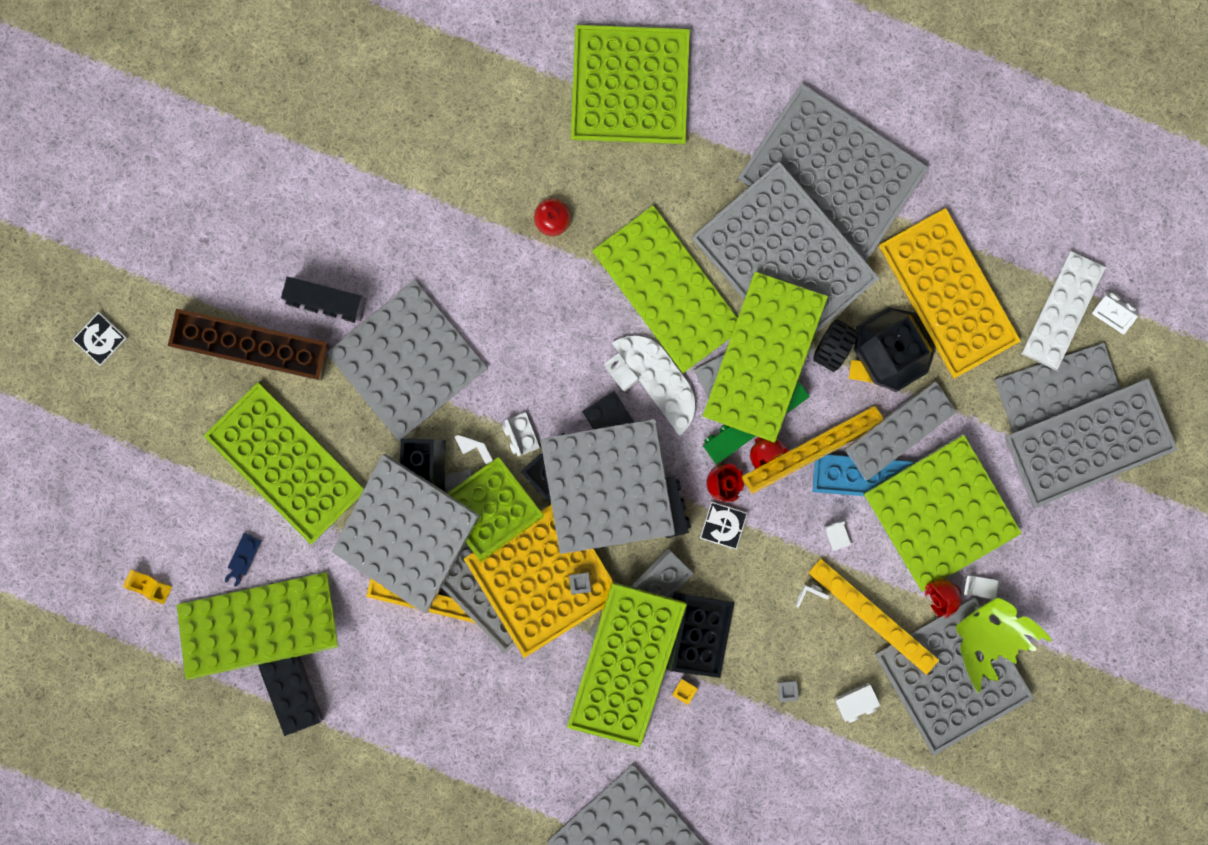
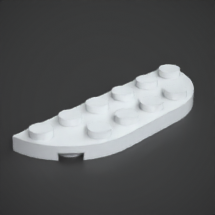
(659, 378)

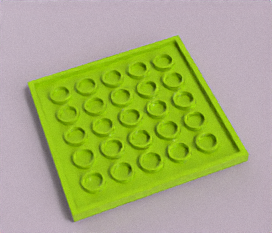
(630, 84)
(942, 512)

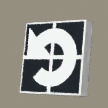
(99, 339)
(723, 525)

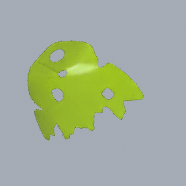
(994, 639)

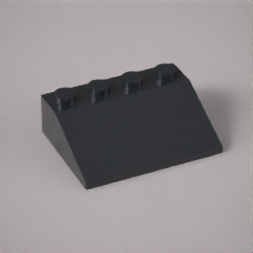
(701, 636)

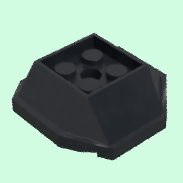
(878, 353)

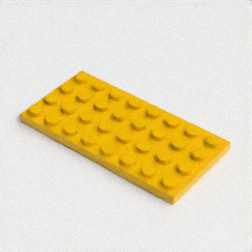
(949, 293)

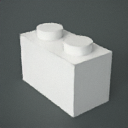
(857, 702)

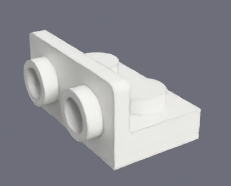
(1115, 312)
(521, 434)

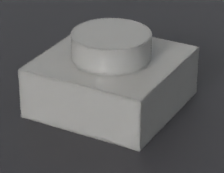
(579, 583)
(787, 691)

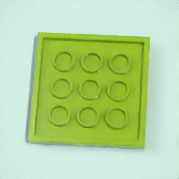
(502, 508)

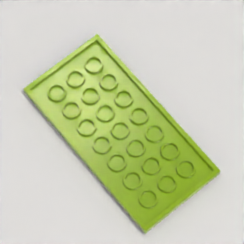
(667, 289)
(765, 356)
(284, 463)
(257, 626)
(626, 664)

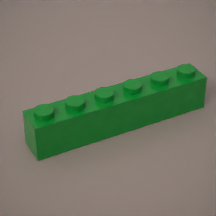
(732, 439)

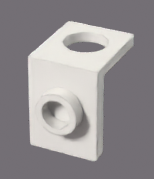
(621, 372)
(837, 535)
(981, 587)
(814, 589)

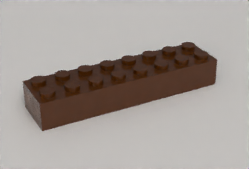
(248, 344)

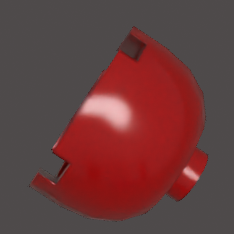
(552, 217)
(766, 451)
(725, 482)
(945, 597)

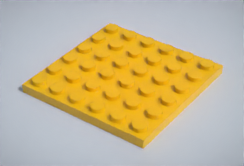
(532, 588)

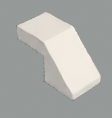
(467, 445)

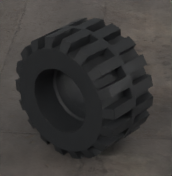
(835, 345)

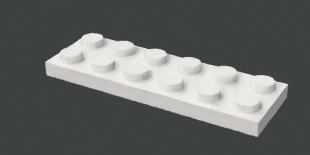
(1063, 310)

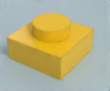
(684, 691)

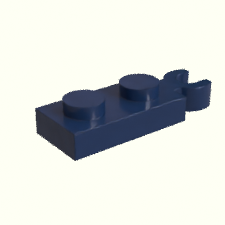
(243, 557)

